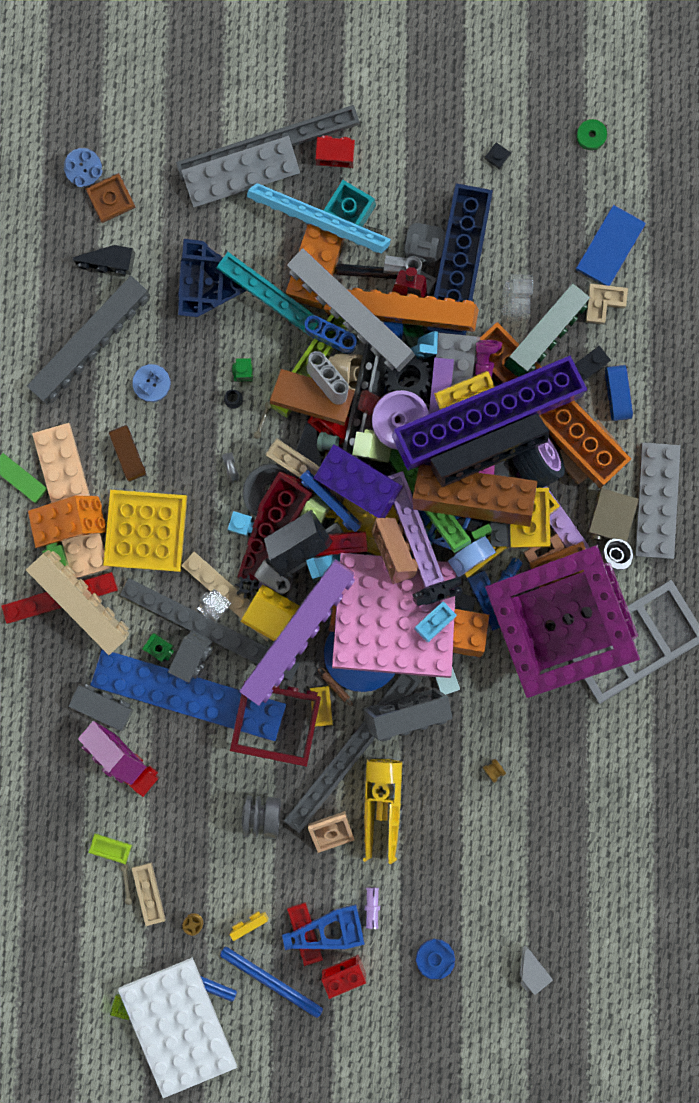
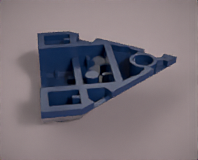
(200, 282)

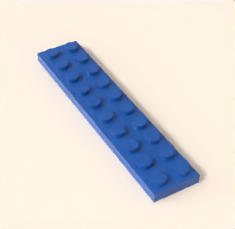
(197, 698)

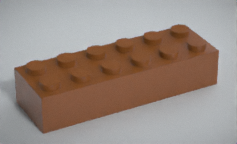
(477, 497)

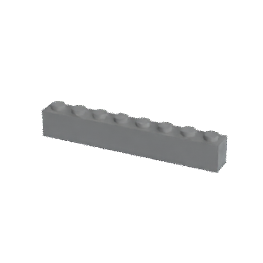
(351, 310)

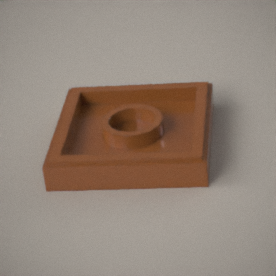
(110, 198)

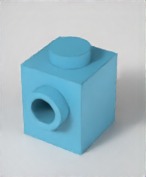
(241, 524)

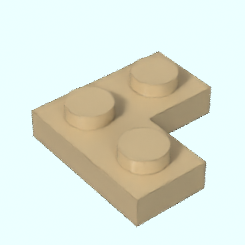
(600, 298)

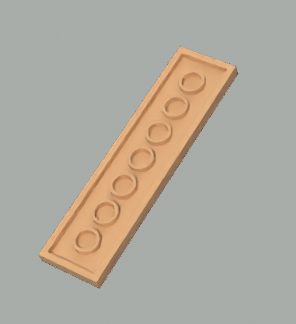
(63, 480)

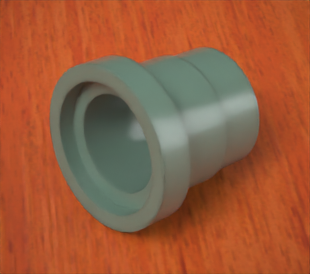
(326, 441)

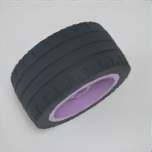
(541, 464)

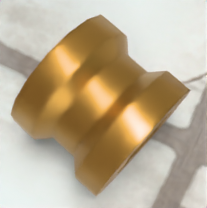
(494, 770)
(193, 928)

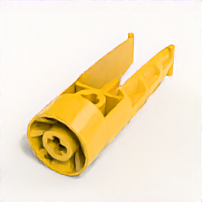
(384, 774)

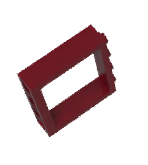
(258, 752)

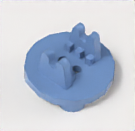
(89, 161)
(145, 389)

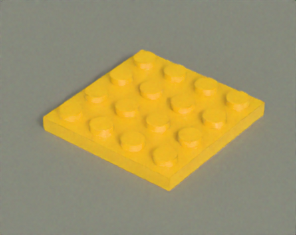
(145, 530)

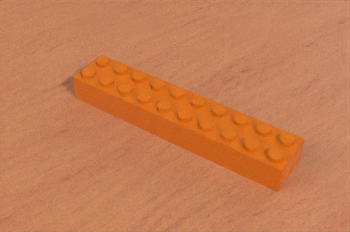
(568, 424)

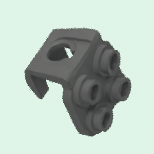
(425, 243)

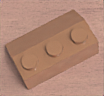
(394, 549)

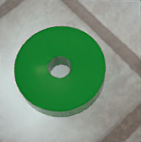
(591, 126)

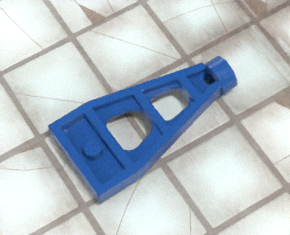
(350, 929)

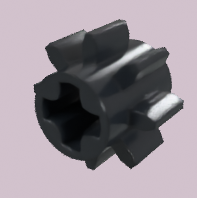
(245, 592)

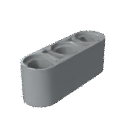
(323, 370)

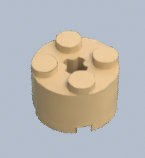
(348, 366)

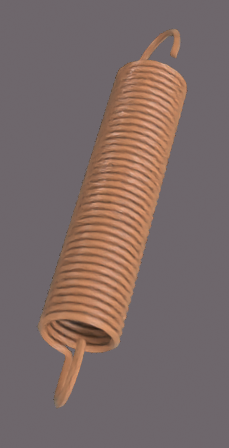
(335, 686)

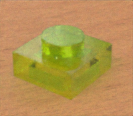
(118, 1008)

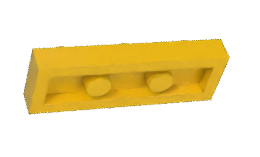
(464, 390)

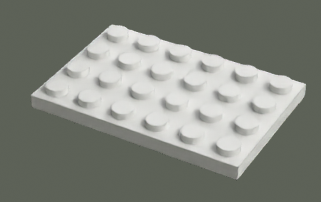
(177, 1027)

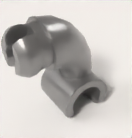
(231, 470)

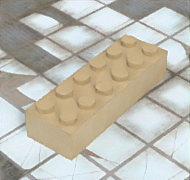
(78, 601)

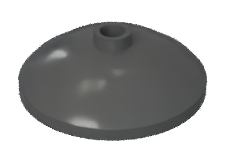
(255, 484)

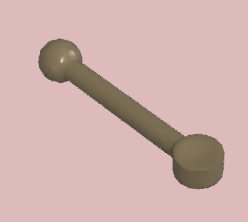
(257, 435)
(124, 867)

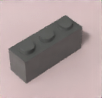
(101, 706)

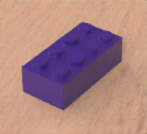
(358, 482)

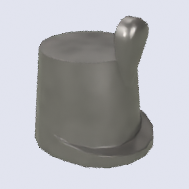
(618, 553)

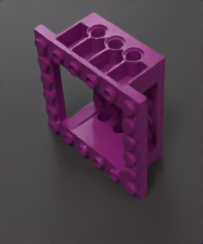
(537, 648)

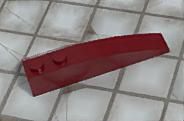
(278, 508)

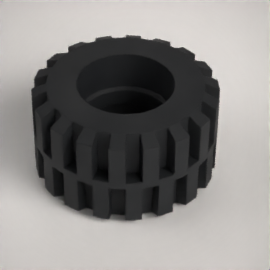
(416, 368)

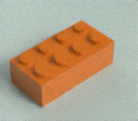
(325, 249)

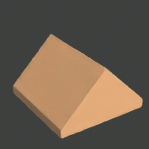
(331, 832)

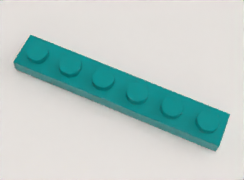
(265, 291)

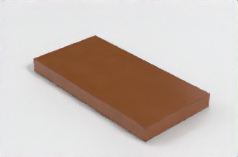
(306, 397)

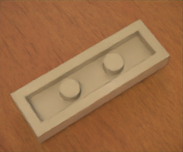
(148, 894)

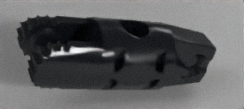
(438, 592)

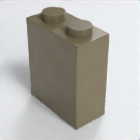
(611, 516)

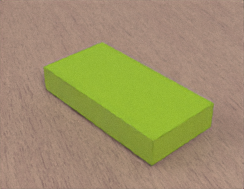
(110, 848)

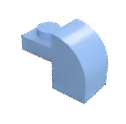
(471, 556)

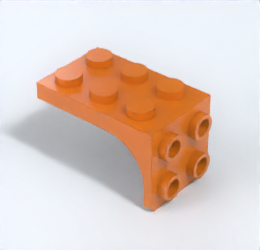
(66, 520)

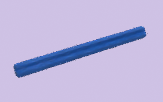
(271, 982)

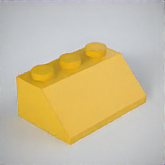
(269, 612)

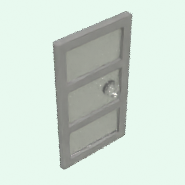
(664, 633)

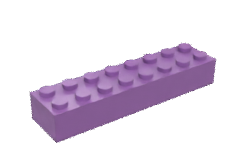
(297, 631)

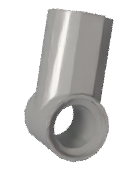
(395, 264)

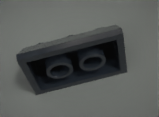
(297, 542)

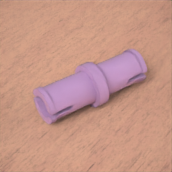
(372, 908)

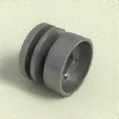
(261, 817)

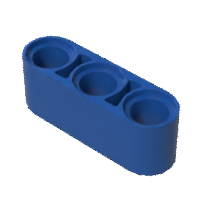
(324, 327)
(618, 393)

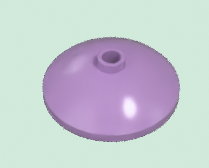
(396, 403)

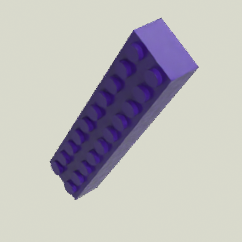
(488, 411)

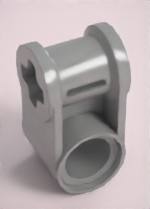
(267, 574)

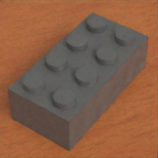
(407, 714)

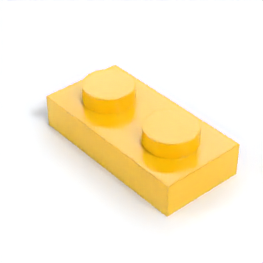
(255, 921)

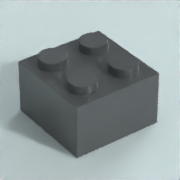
(190, 657)

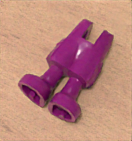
(483, 351)

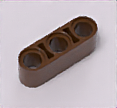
(127, 453)

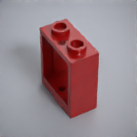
(340, 981)

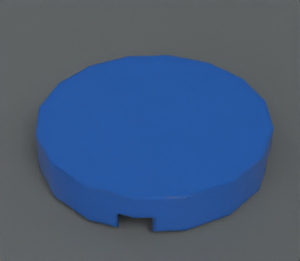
(435, 959)

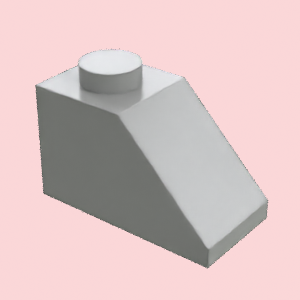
(533, 973)

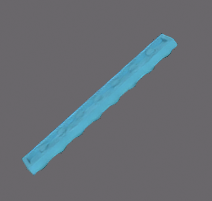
(319, 218)

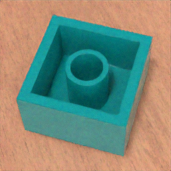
(351, 204)

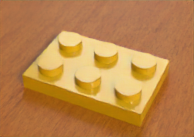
(539, 532)

